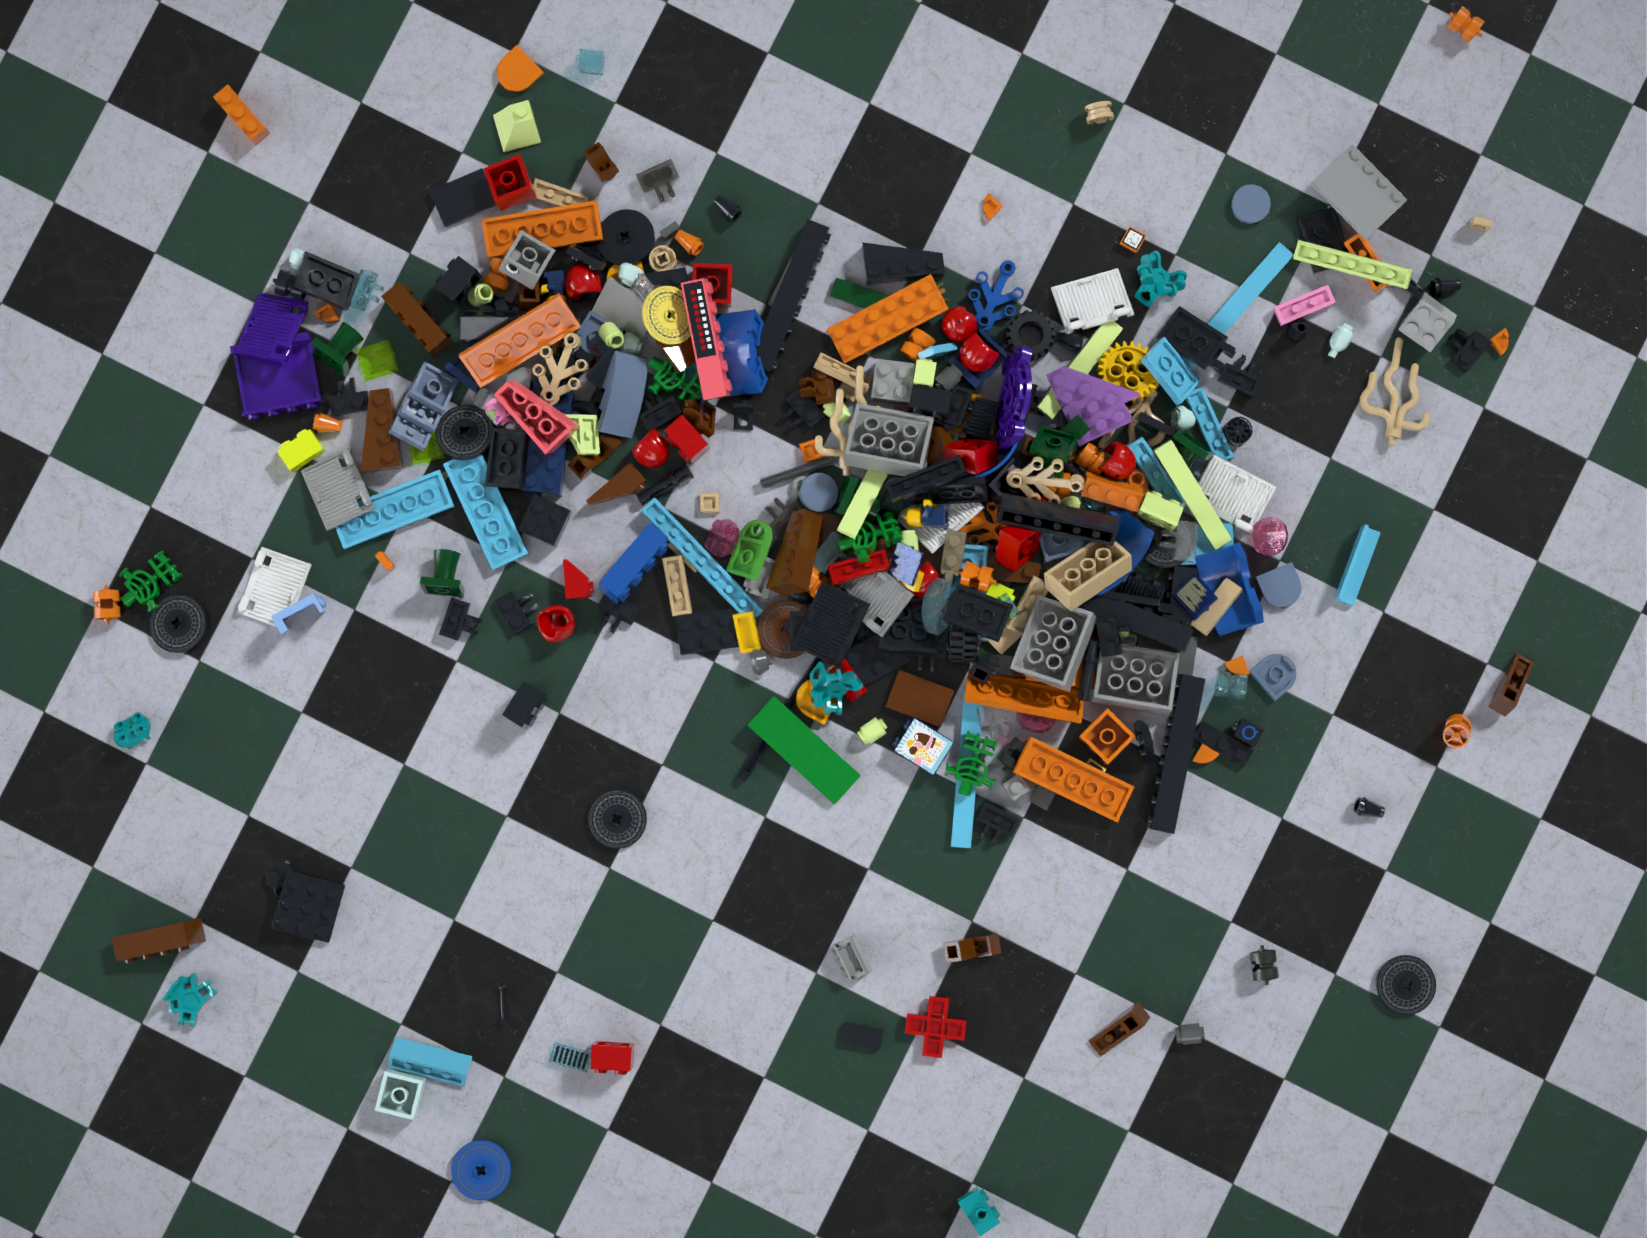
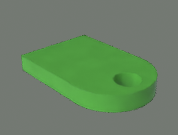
(751, 550)

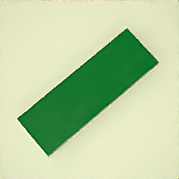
(804, 750)

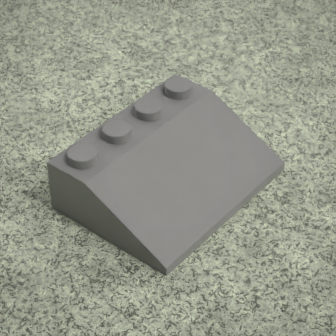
(1358, 192)
(888, 440)
(1053, 643)
(1137, 680)

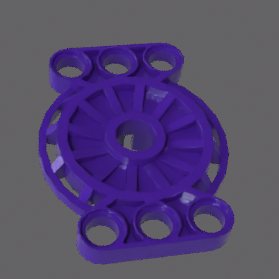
(1014, 398)

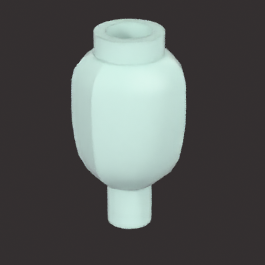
(1340, 339)

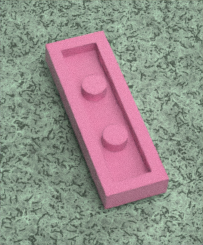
(1304, 305)

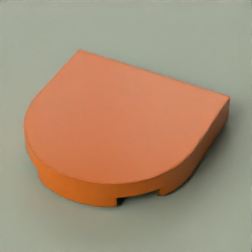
(517, 71)

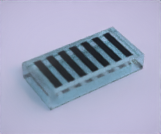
(570, 1057)

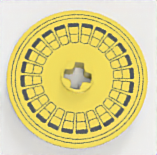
(655, 313)

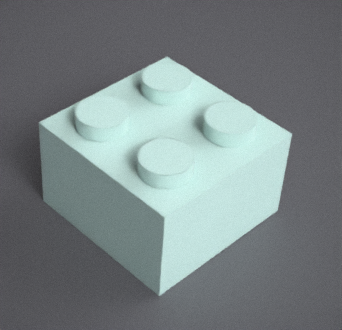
(400, 1094)

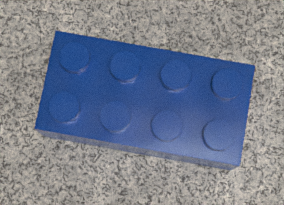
(633, 563)

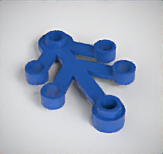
(994, 299)

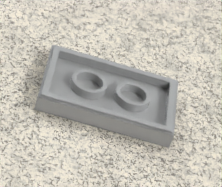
(621, 307)

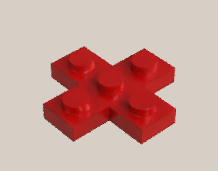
(935, 1026)

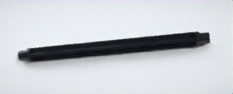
(763, 746)

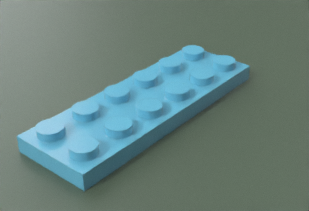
(397, 509)
(486, 512)

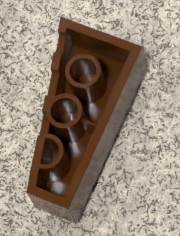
(416, 319)
(380, 448)
(796, 554)
(158, 940)

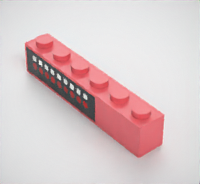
(705, 339)

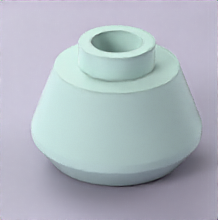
(295, 258)
(628, 273)
(631, 344)
(1182, 419)

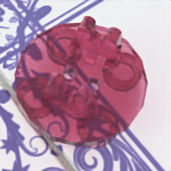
(722, 538)
(1270, 545)
(1034, 723)

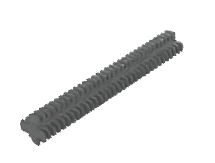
(783, 476)

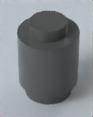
(948, 378)
(1189, 1034)

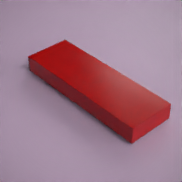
(853, 569)

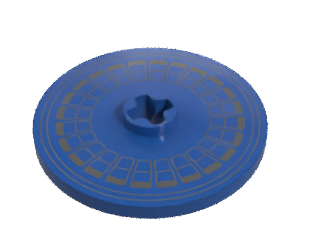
(481, 1154)

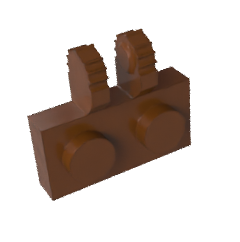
(822, 390)
(702, 414)

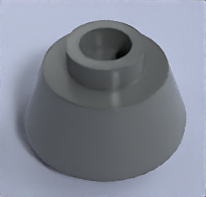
(760, 661)

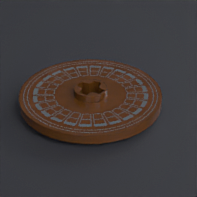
(770, 627)

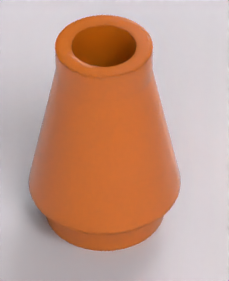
(689, 242)
(324, 423)

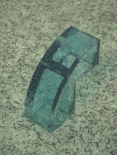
(935, 599)

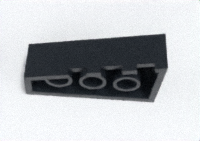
(899, 264)

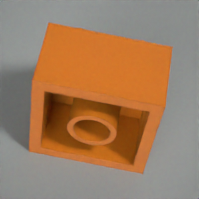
(1106, 736)

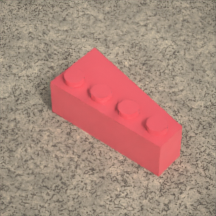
(538, 418)

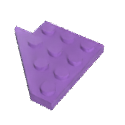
(1094, 399)

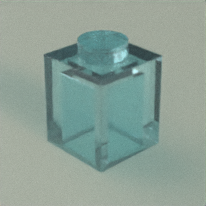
(590, 62)

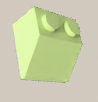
(1160, 511)

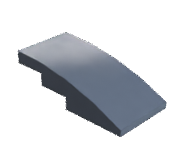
(623, 394)
(423, 406)

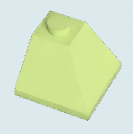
(516, 126)

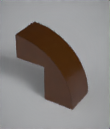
(941, 439)
(585, 464)
(972, 947)

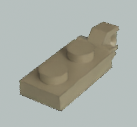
(953, 554)

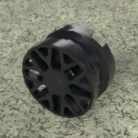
(1237, 431)

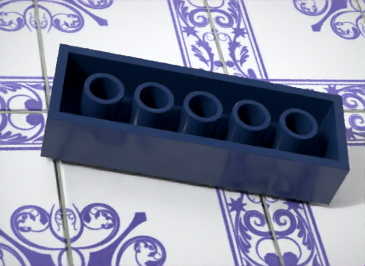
(546, 471)

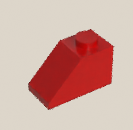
(576, 582)

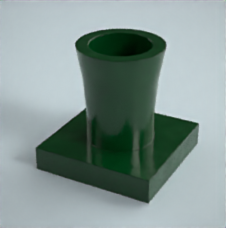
(338, 348)
(1053, 445)
(1191, 449)
(847, 494)
(444, 573)

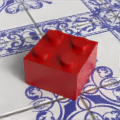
(510, 182)
(721, 279)
(687, 439)
(976, 454)
(1016, 546)
(612, 1056)

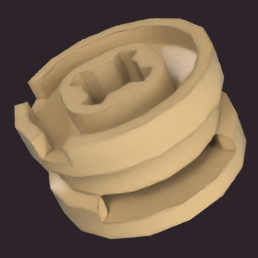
(1099, 112)
(662, 258)

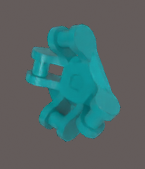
(1158, 280)
(831, 686)
(188, 999)

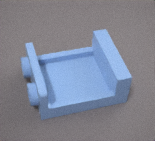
(280, 617)

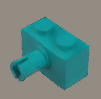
(979, 1211)

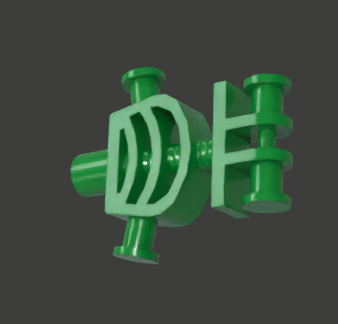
(661, 368)
(887, 530)
(134, 594)
(967, 782)

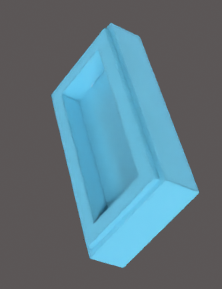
(937, 351)

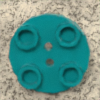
(132, 730)

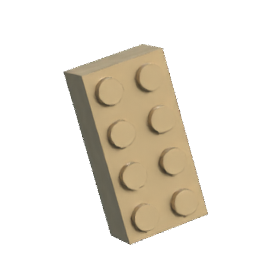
(1087, 573)

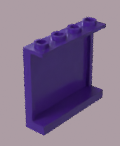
(276, 386)

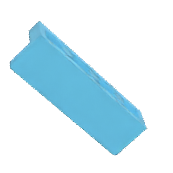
(1357, 565)
(429, 1061)

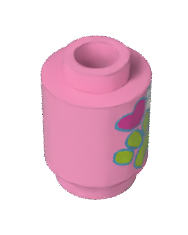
(497, 413)

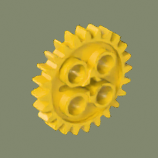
(1135, 354)

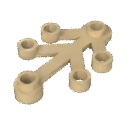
(558, 371)
(1042, 480)

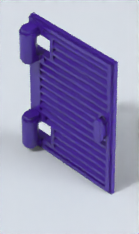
(272, 327)

